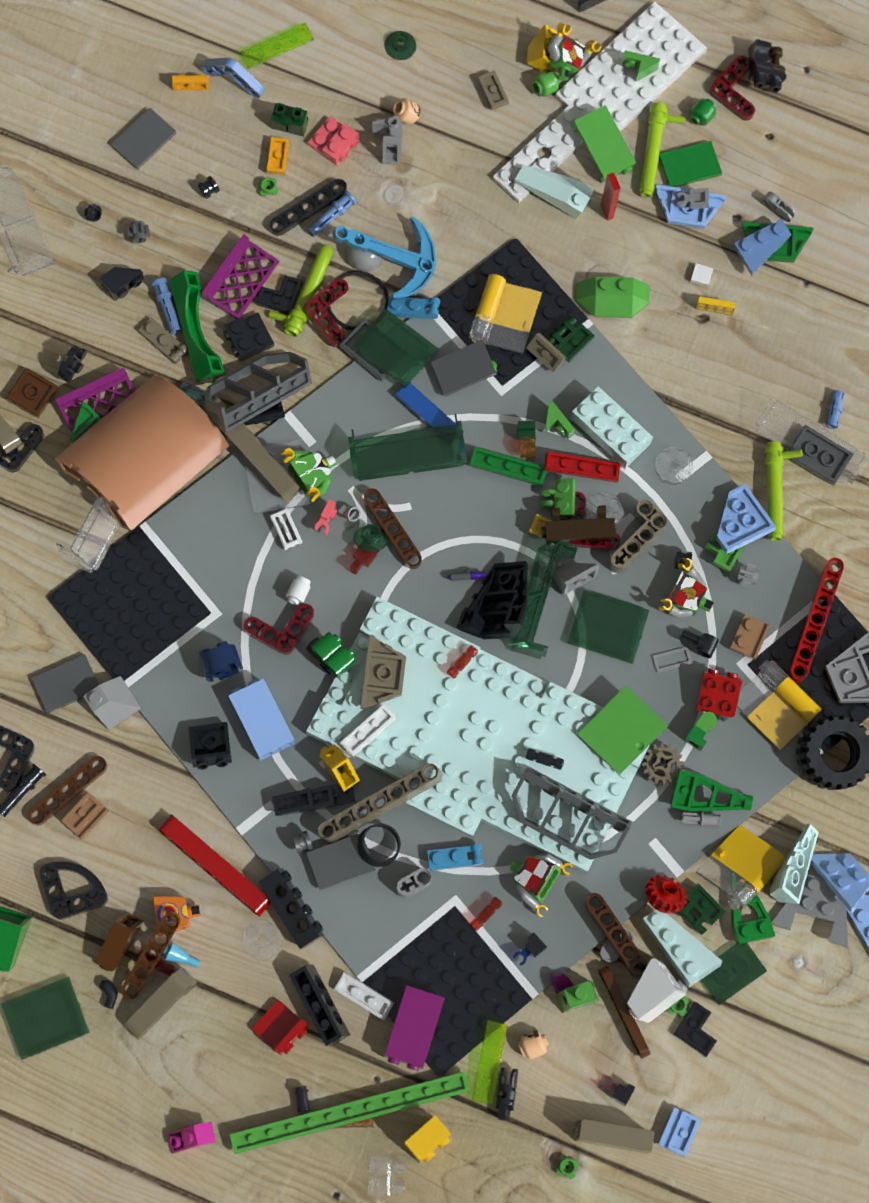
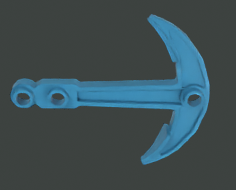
(414, 261)

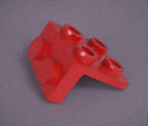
(719, 692)
(280, 1028)

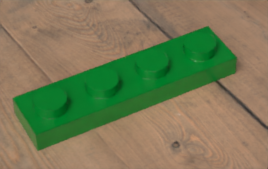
(508, 466)

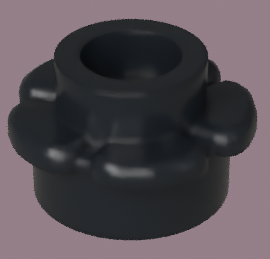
(96, 215)

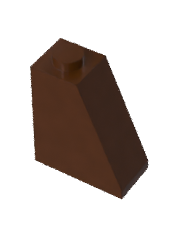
(118, 941)

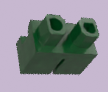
(289, 118)

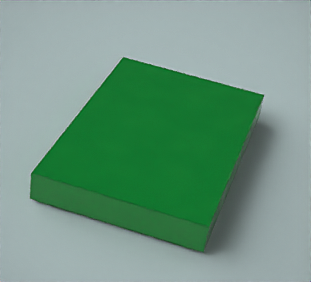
(690, 164)

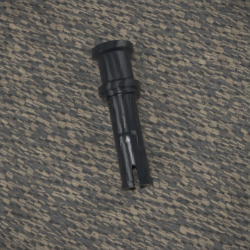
(27, 783)

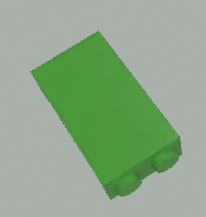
(604, 142)

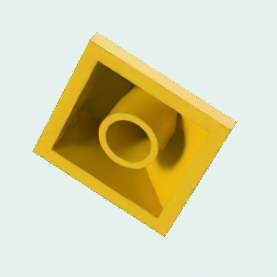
(538, 50)

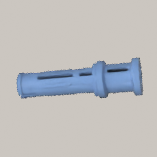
(338, 208)
(164, 298)

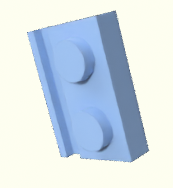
(679, 1132)

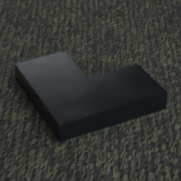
(281, 300)
(690, 1030)

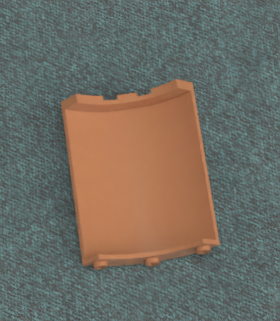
(144, 450)

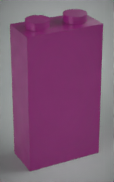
(414, 1028)

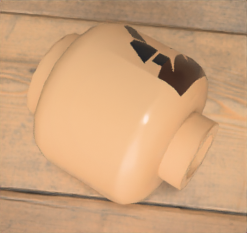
(407, 110)
(533, 1044)

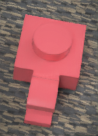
(328, 513)

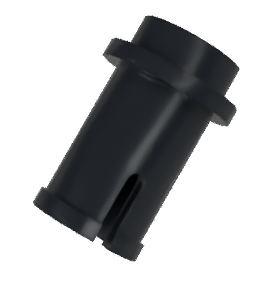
(302, 1098)

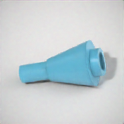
(176, 954)

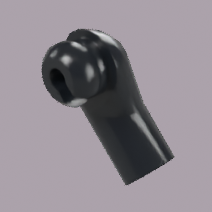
(110, 991)

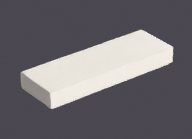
(368, 730)
(364, 996)

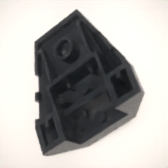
(500, 603)

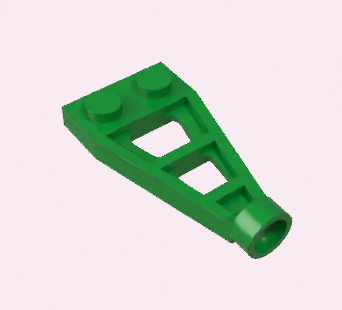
(685, 789)
(753, 930)

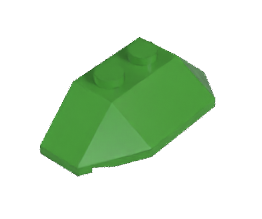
(612, 296)

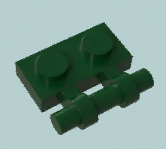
(574, 342)
(705, 905)

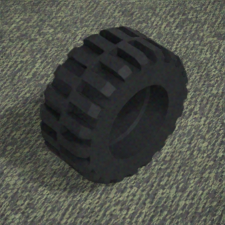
(811, 758)

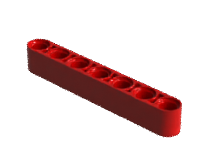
(816, 611)
(215, 865)

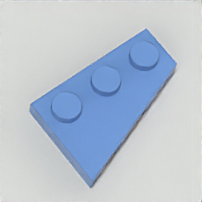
(759, 246)

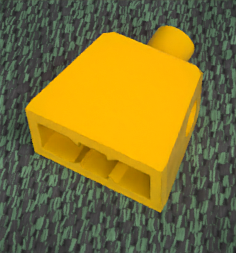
(332, 759)

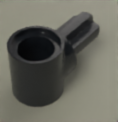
(704, 645)

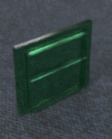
(395, 348)
(608, 626)
(45, 1018)

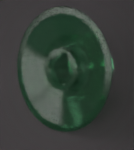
(398, 51)
(370, 538)

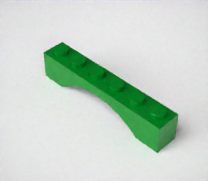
(186, 293)

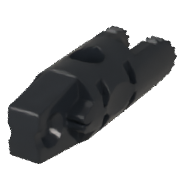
(503, 1103)

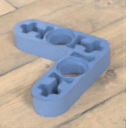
(232, 68)

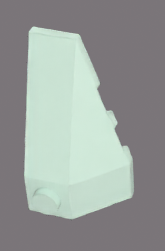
(560, 190)
(791, 876)

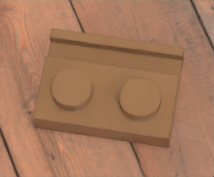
(749, 636)
(85, 816)

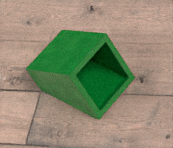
(12, 934)

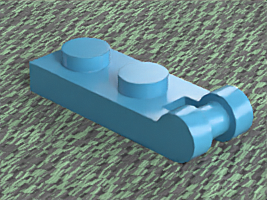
(414, 307)
(454, 857)

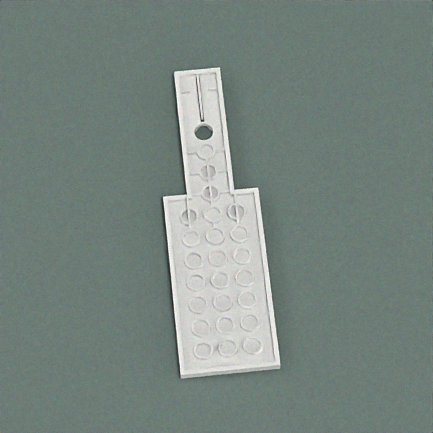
(609, 84)

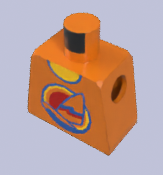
(176, 904)

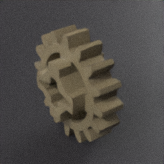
(659, 756)

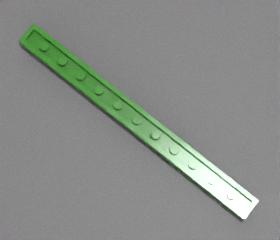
(349, 1112)

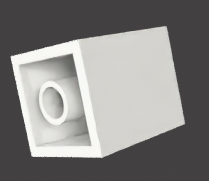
(654, 992)

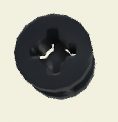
(208, 187)
(678, 558)

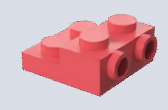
(334, 140)

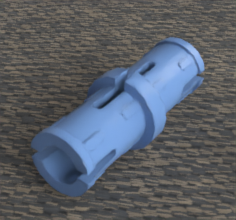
(835, 409)

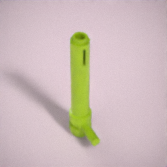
(656, 123)
(297, 317)
(774, 462)

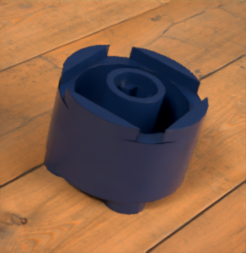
(220, 661)

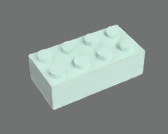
(611, 427)

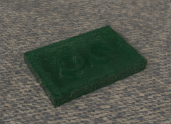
(738, 969)

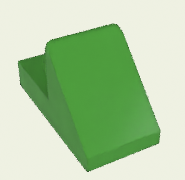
(644, 63)
(556, 417)

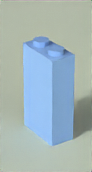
(261, 719)

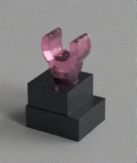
(621, 1093)

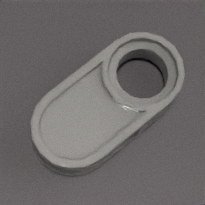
(778, 206)
(607, 953)

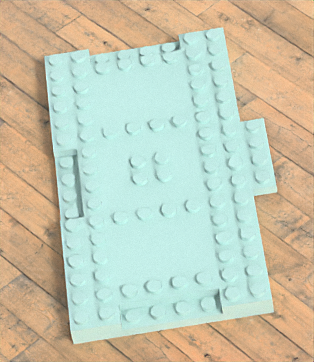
(476, 736)

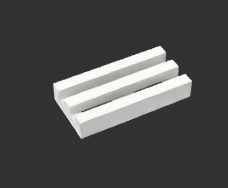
(292, 543)

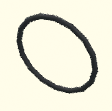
(357, 273)

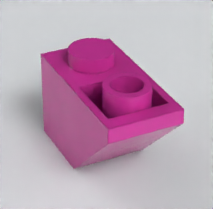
(191, 1137)

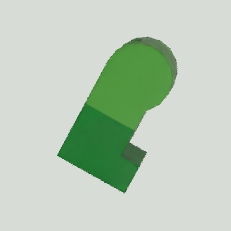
(704, 724)

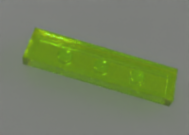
(277, 45)
(489, 1062)

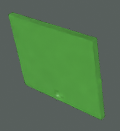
(622, 730)

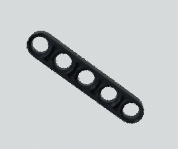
(304, 215)

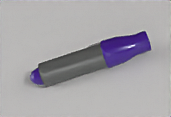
(466, 575)

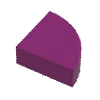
(560, 982)

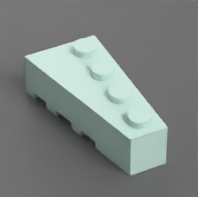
(682, 949)

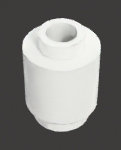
(298, 590)

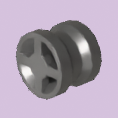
(302, 842)

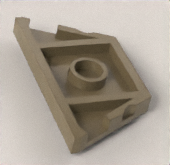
(382, 673)

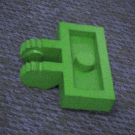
(564, 497)
(723, 560)

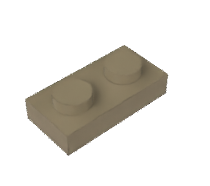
(493, 90)
(546, 352)

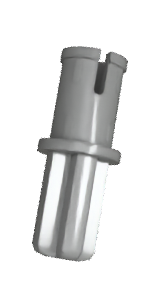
(701, 819)

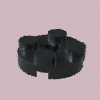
(72, 364)

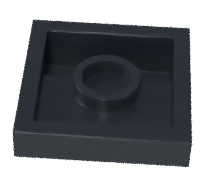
(248, 336)
(210, 745)

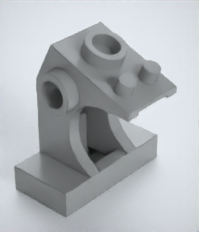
(392, 130)

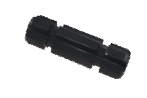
(544, 759)

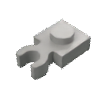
(696, 199)

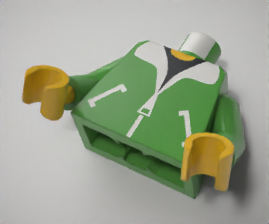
(310, 471)

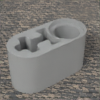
(407, 881)

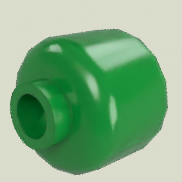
(702, 112)

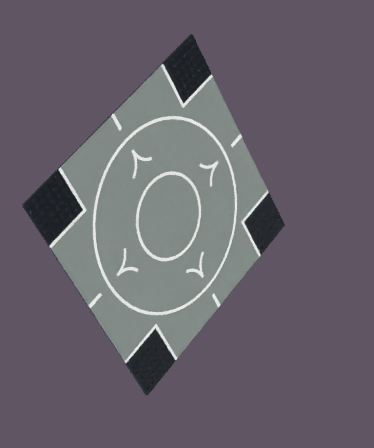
(213, 563)

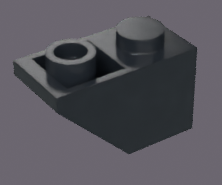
(120, 281)

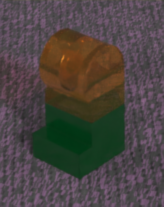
(526, 439)

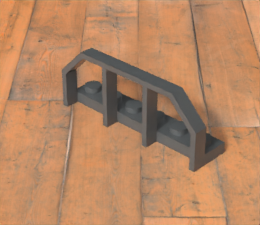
(263, 399)
(583, 804)

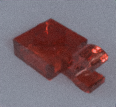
(362, 558)

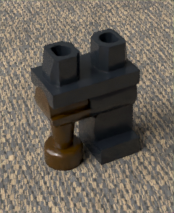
(766, 72)

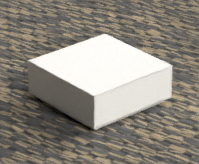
(701, 275)

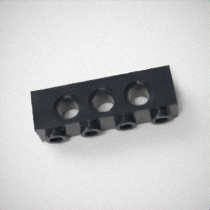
(291, 920)
(319, 1005)

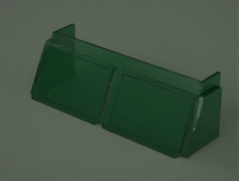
(407, 452)
(537, 592)

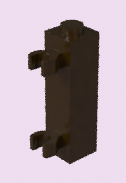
(579, 530)

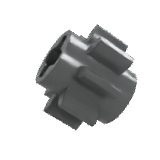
(138, 231)

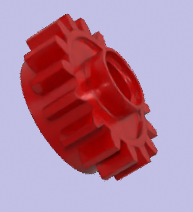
(665, 894)

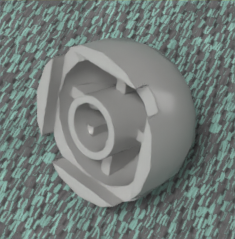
(363, 260)

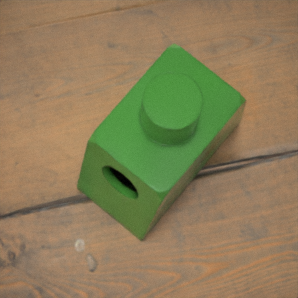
(577, 996)

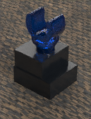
(534, 948)

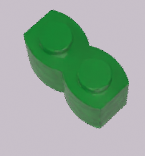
(333, 654)

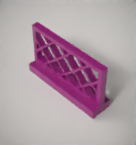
(228, 266)
(92, 389)

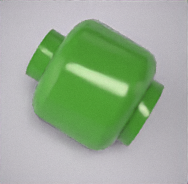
(545, 83)

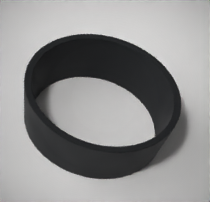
(367, 857)

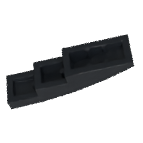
(312, 799)

